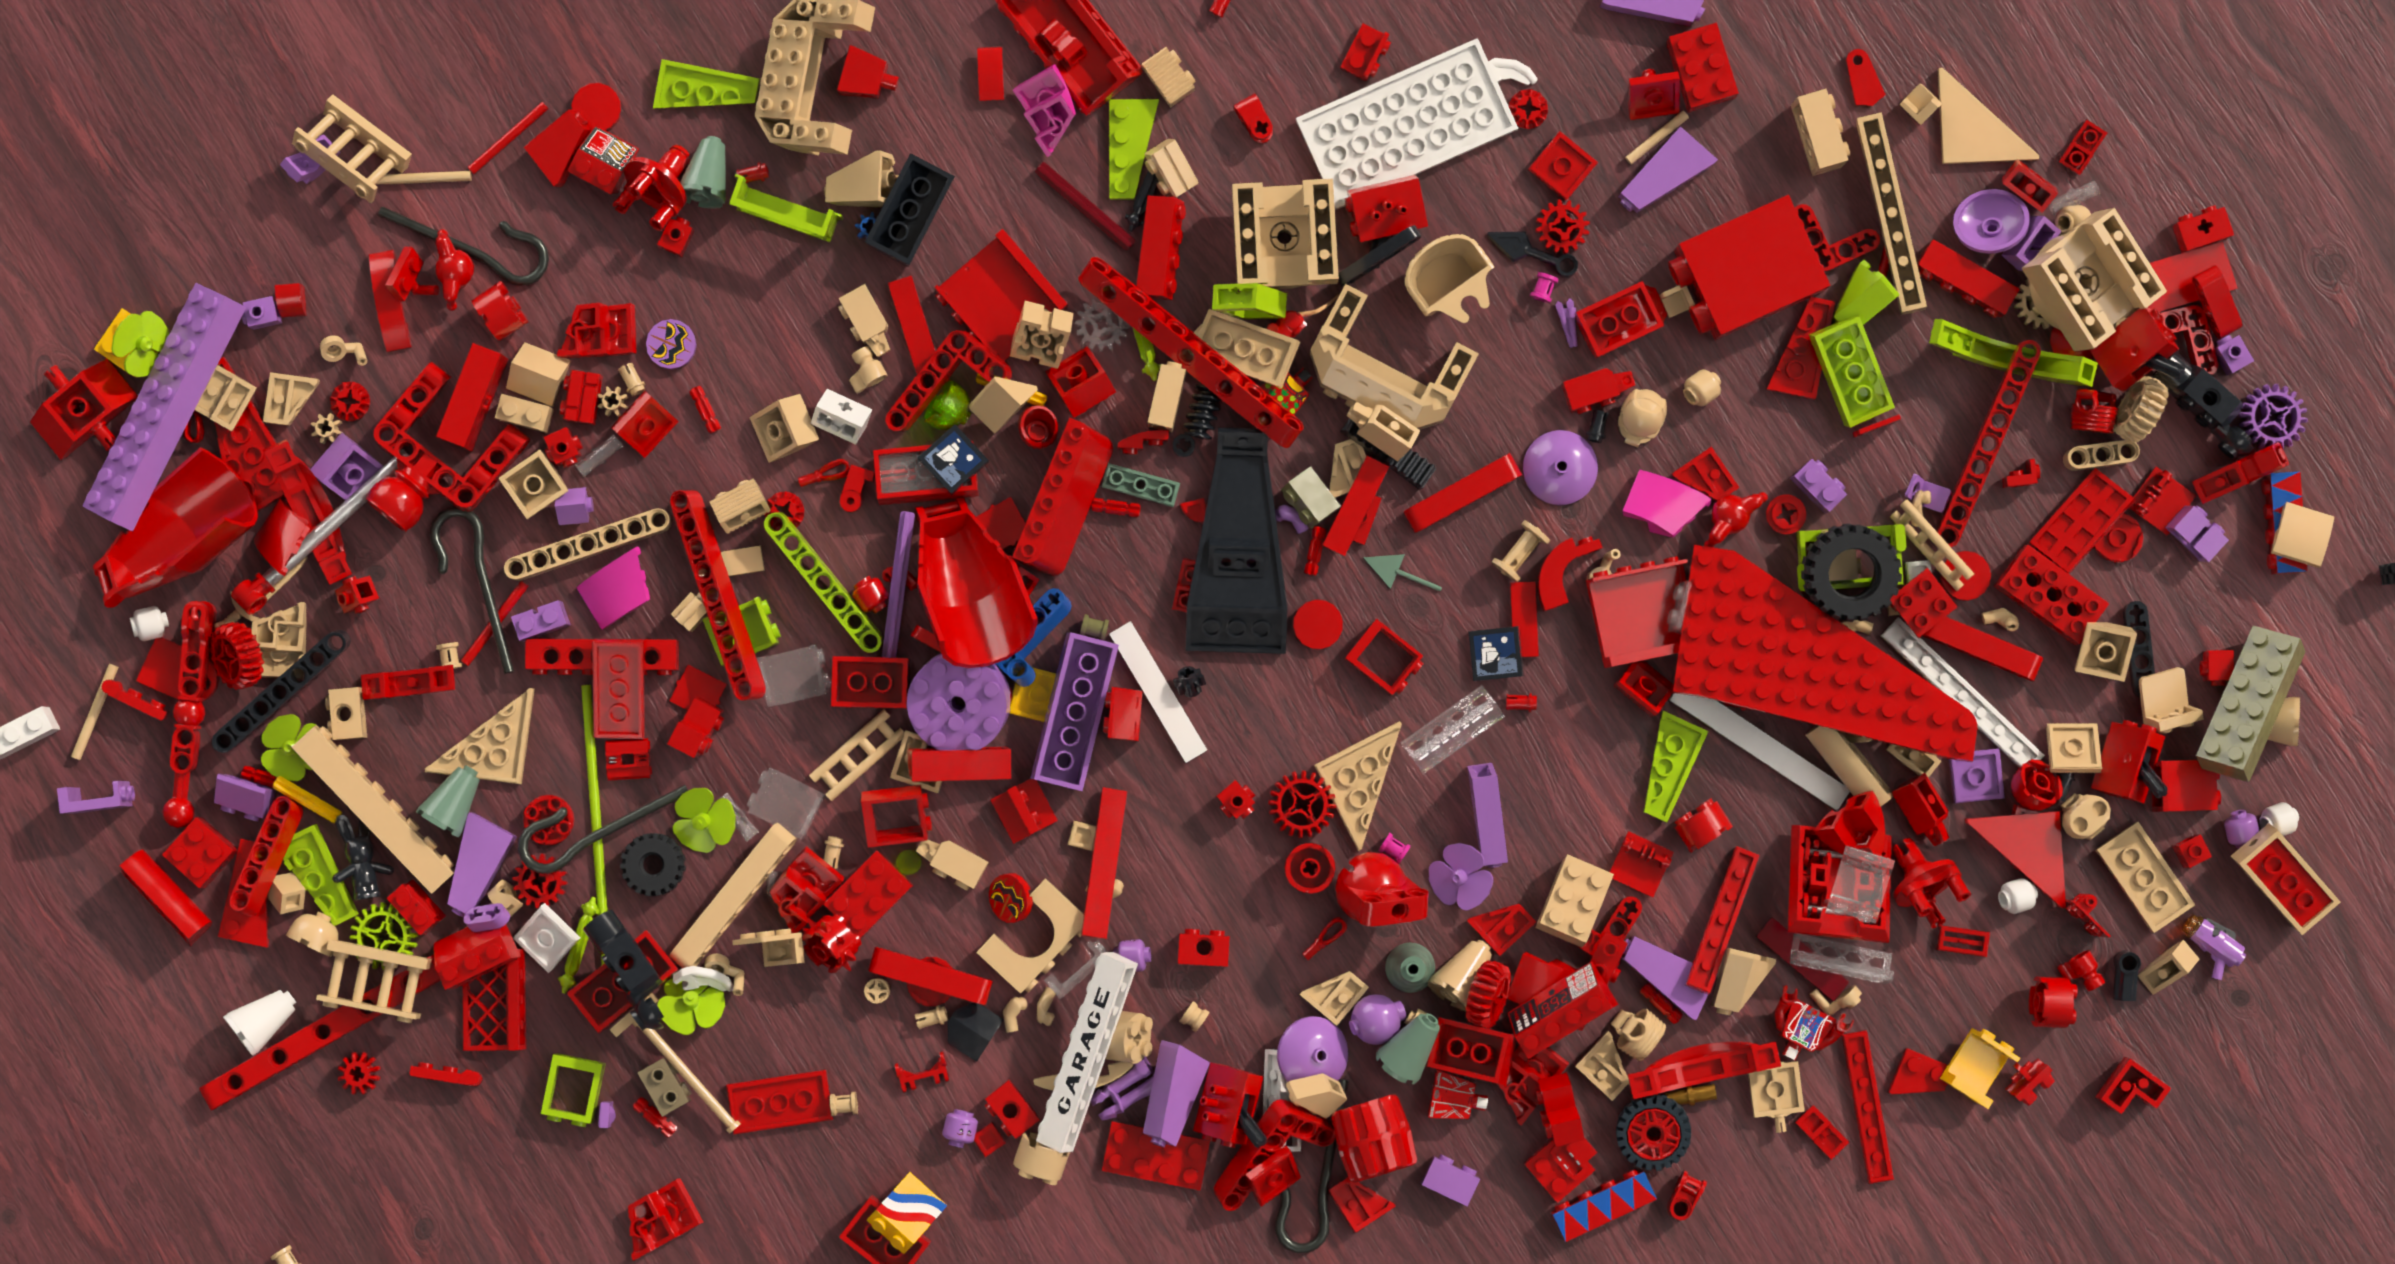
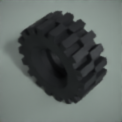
(671, 858)

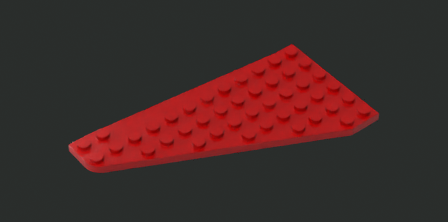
(1781, 655)

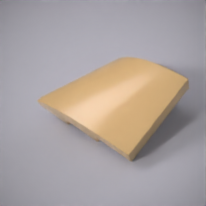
(282, 640)

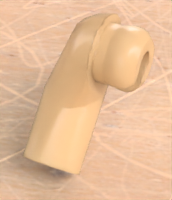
(1861, 626)
(1043, 1005)
(1010, 1012)

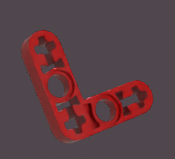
(1832, 251)
(2184, 325)
(1595, 938)

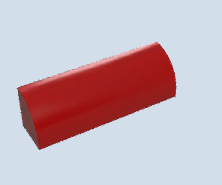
(956, 765)

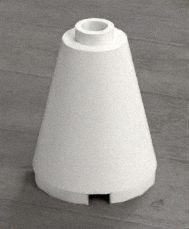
(260, 1019)

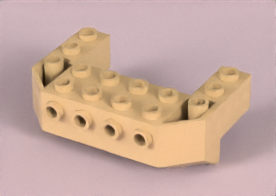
(793, 71)
(1365, 380)

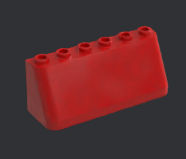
(1105, 67)
(1064, 499)

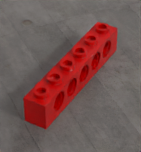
(537, 650)

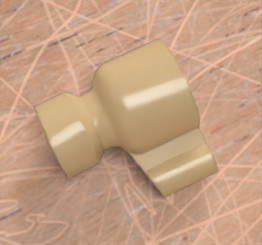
(870, 370)

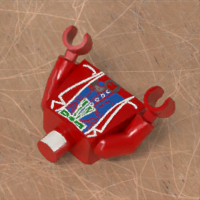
(1805, 1025)

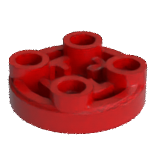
(545, 807)

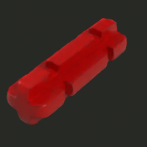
(705, 409)
(1116, 507)
(1315, 551)
(258, 776)
(1661, 1003)
(654, 1117)

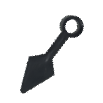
(1517, 246)

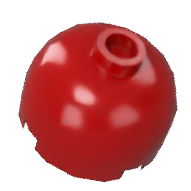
(2035, 786)

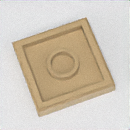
(2073, 748)

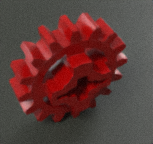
(1551, 228)
(543, 892)

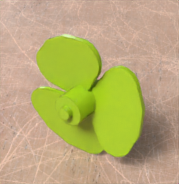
(141, 335)
(284, 761)
(704, 826)
(681, 1006)

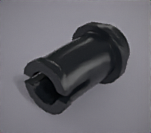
(1597, 426)
(2066, 780)

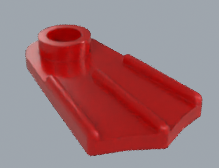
(1863, 79)

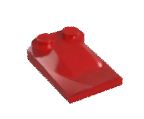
(1621, 318)

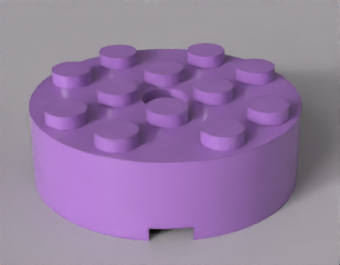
(953, 726)

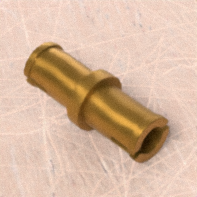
(1693, 1095)

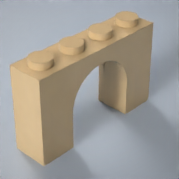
(1022, 970)

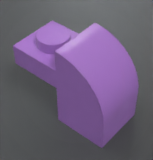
(302, 167)

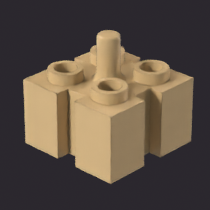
(1041, 334)

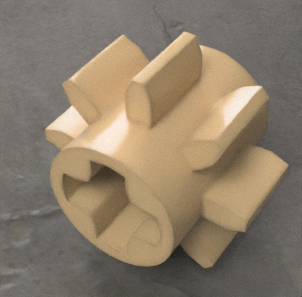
(614, 408)
(325, 422)

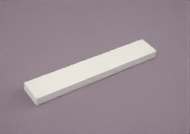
(1158, 692)

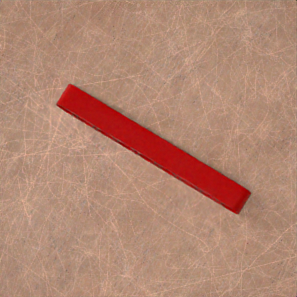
(1996, 434)
(725, 603)

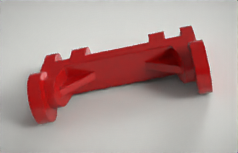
(906, 1076)

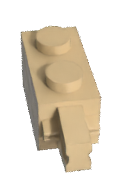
(866, 318)
(1384, 429)
(953, 861)

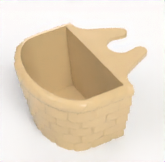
(1446, 274)

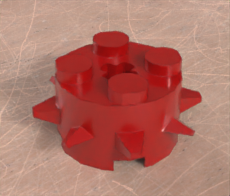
(830, 942)

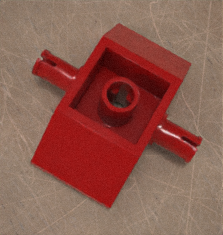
(104, 397)

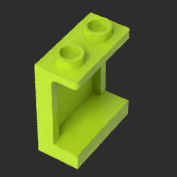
(758, 625)

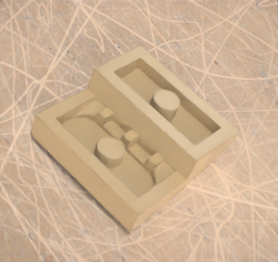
(225, 398)
(2302, 535)

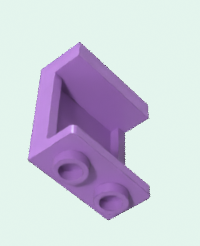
(70, 799)

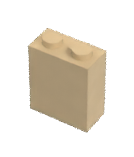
(1167, 396)

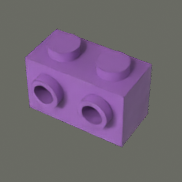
(1819, 485)

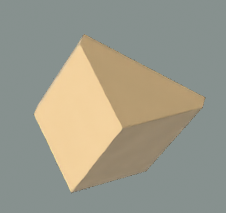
(537, 374)
(1000, 401)

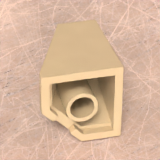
(862, 182)
(1738, 979)

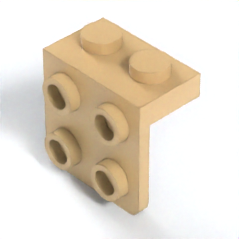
(2166, 701)
(777, 949)

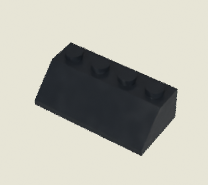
(909, 210)

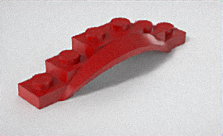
(309, 501)
(1702, 1065)

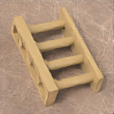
(366, 133)
(390, 961)

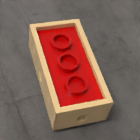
(2285, 879)

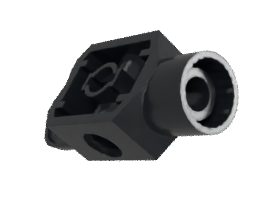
(2220, 409)
(619, 947)

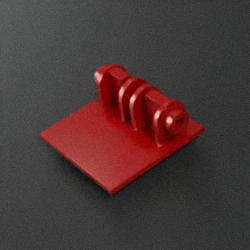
(2160, 499)
(1922, 603)
(1641, 864)
(2080, 908)

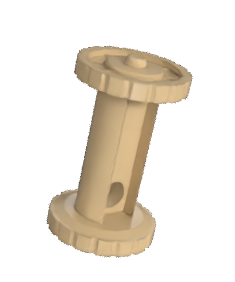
(1520, 551)

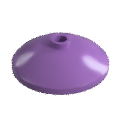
(1991, 211)
(1547, 480)
(1301, 1044)

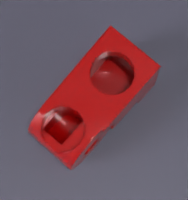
(852, 492)

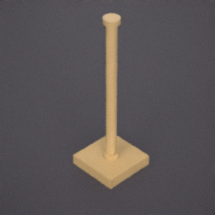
(678, 1064)

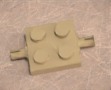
(1776, 1093)

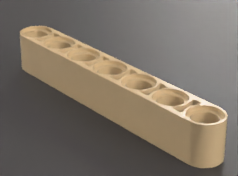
(575, 544)
(733, 897)

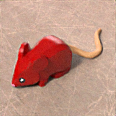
(1294, 321)

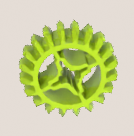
(386, 925)

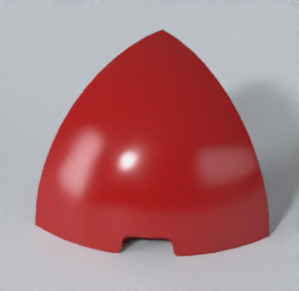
(1855, 825)

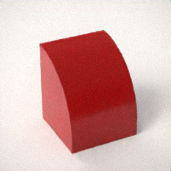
(290, 300)

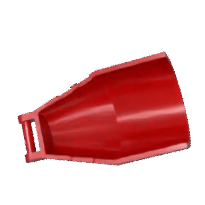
(181, 529)
(970, 588)

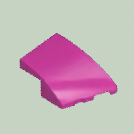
(1046, 106)
(1663, 503)
(616, 589)

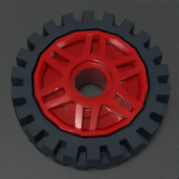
(1658, 1150)

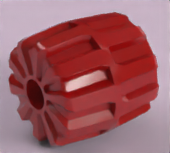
(1374, 1138)

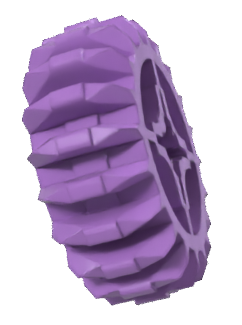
(2260, 397)

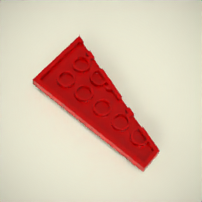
(244, 452)

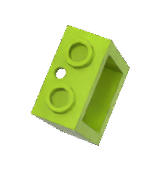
(1252, 302)
(580, 1064)

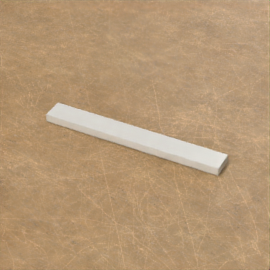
(1947, 680)
(1764, 748)

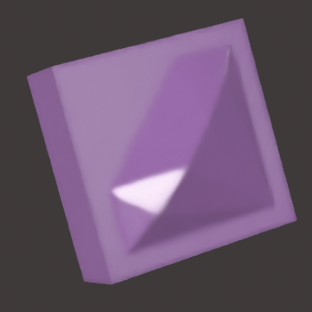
(606, 1114)

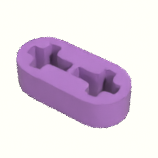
(486, 917)

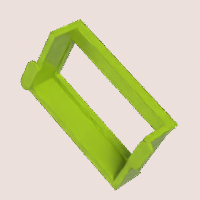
(783, 211)
(1897, 539)

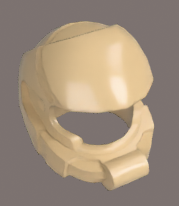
(1641, 416)

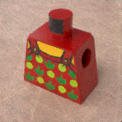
(1292, 394)

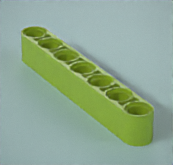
(812, 575)

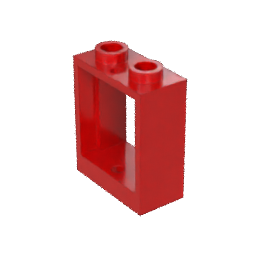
(1357, 650)
(895, 835)

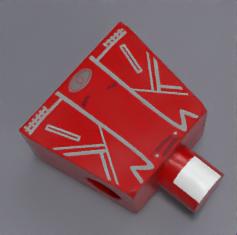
(1454, 1097)

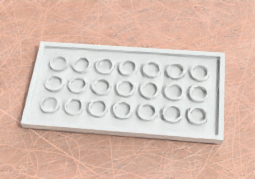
(1408, 121)

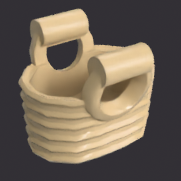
(2085, 816)
(1639, 1033)

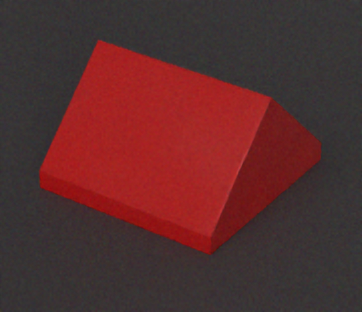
(1645, 687)

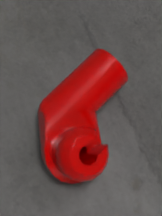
(911, 582)

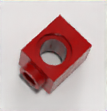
(2192, 851)

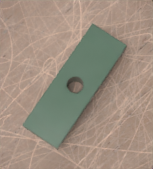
(1156, 489)

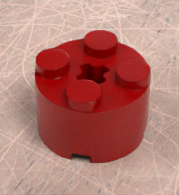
(499, 311)
(1703, 825)
(1316, 855)
(2052, 1002)

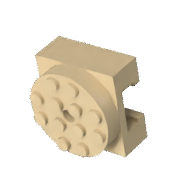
(1304, 214)
(2111, 274)

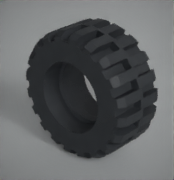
(1874, 596)

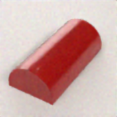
(165, 896)

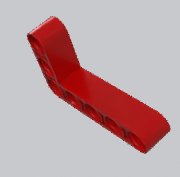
(942, 374)
(1277, 1124)

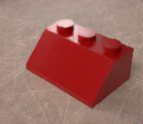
(472, 954)

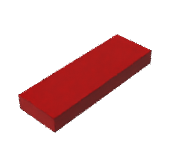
(1525, 616)

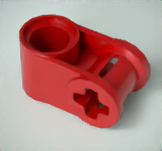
(1252, 115)
(1686, 1194)

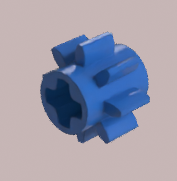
(865, 222)

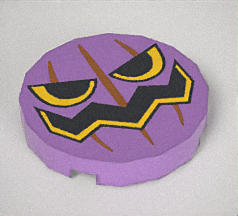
(671, 344)

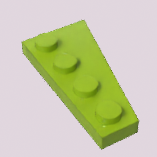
(699, 86)
(1128, 142)
(1673, 759)
(314, 867)

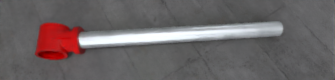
(252, 594)

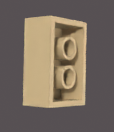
(1820, 132)
(1574, 901)

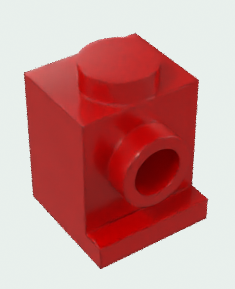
(679, 245)

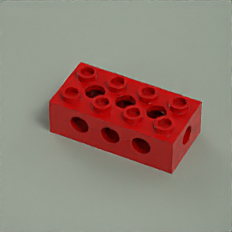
(2035, 601)

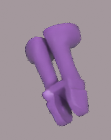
(1138, 1072)

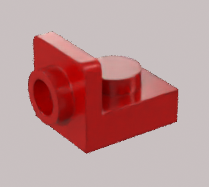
(2019, 479)

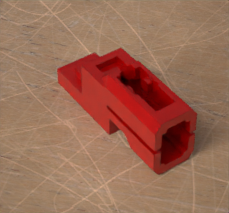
(2241, 472)

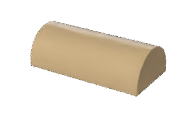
(1848, 763)

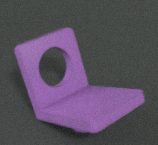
(1939, 494)

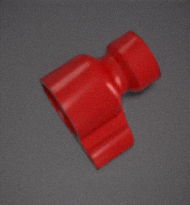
(2082, 966)

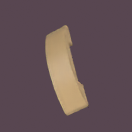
(1115, 1071)

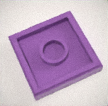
(1977, 779)

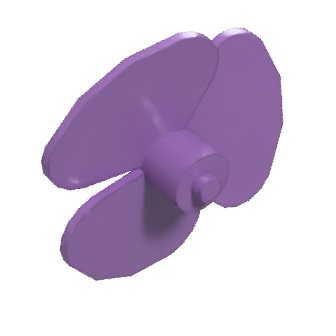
(1460, 883)

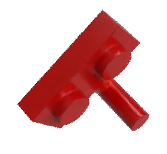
(404, 276)

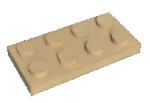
(1250, 348)
(2145, 877)

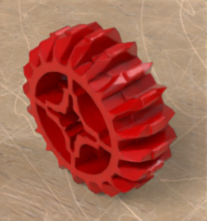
(236, 655)
(1321, 792)
(1488, 994)

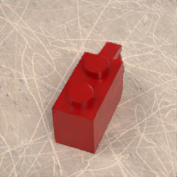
(1596, 388)
(1923, 808)

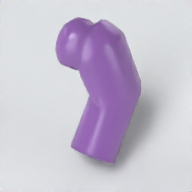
(1290, 514)

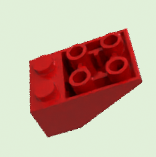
(1124, 714)

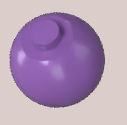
(1376, 1019)

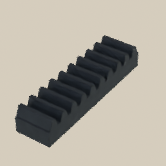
(1410, 466)

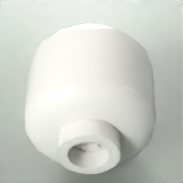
(149, 623)
(2281, 817)
(2017, 896)

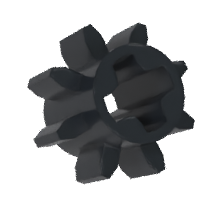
(1189, 681)

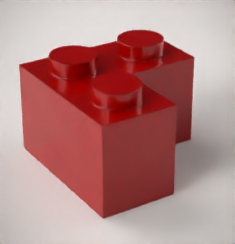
(695, 730)
(2128, 1081)
(1560, 1112)

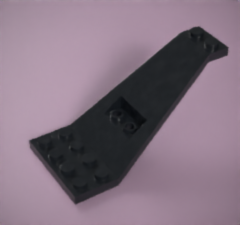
(1236, 601)

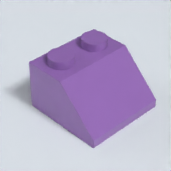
(345, 466)
(244, 796)

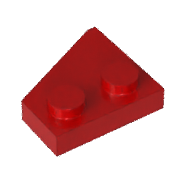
(1502, 926)
(1918, 1074)

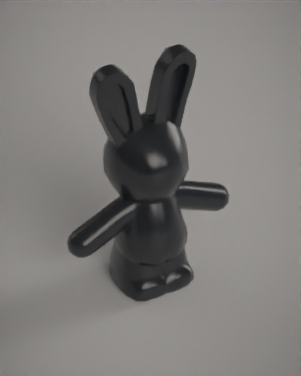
(359, 853)

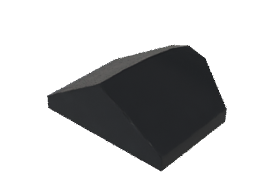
(972, 1029)

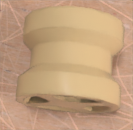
(874, 992)
(1194, 1016)

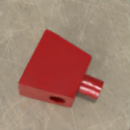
(865, 75)

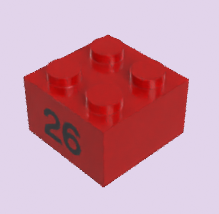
(200, 852)

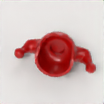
(452, 268)
(1732, 515)

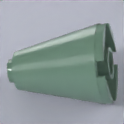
(706, 174)
(451, 801)
(1399, 962)
(1409, 1049)

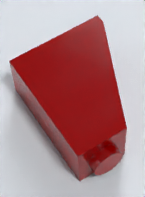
(558, 144)

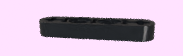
(1379, 256)
(2139, 649)

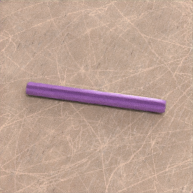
(898, 584)

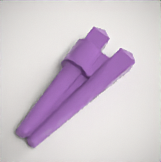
(1567, 318)

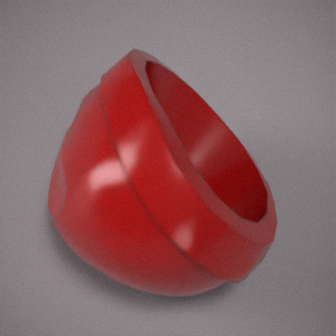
(1038, 427)

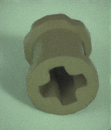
(1094, 627)

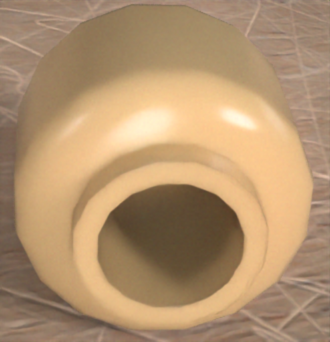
(2070, 217)
(1702, 388)

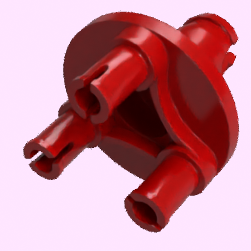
(655, 185)
(1926, 880)

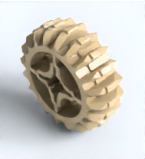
(2141, 409)

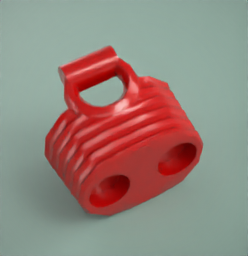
(2095, 416)

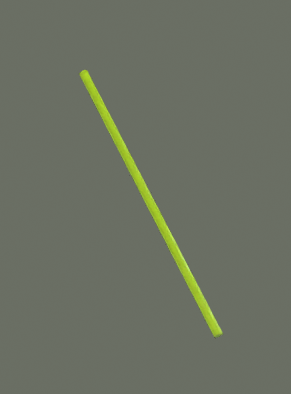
(594, 799)

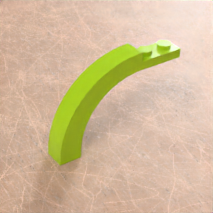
(1997, 355)

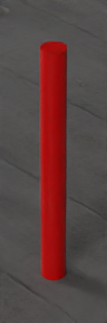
(508, 137)
(487, 632)

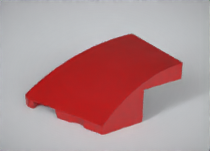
(600, 331)
(281, 536)
(804, 888)
(1535, 976)
(1523, 1079)
(661, 1218)

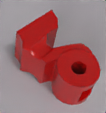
(1061, 39)

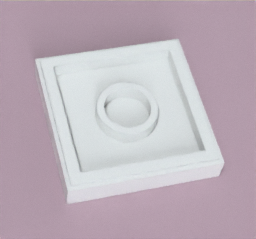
(546, 938)

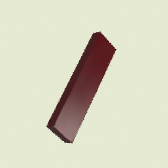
(1780, 942)

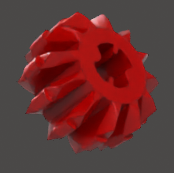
(366, 1068)

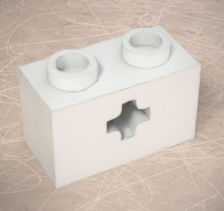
(841, 416)

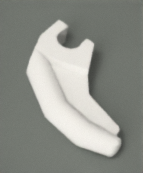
(1512, 69)
(695, 976)

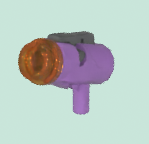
(2217, 941)

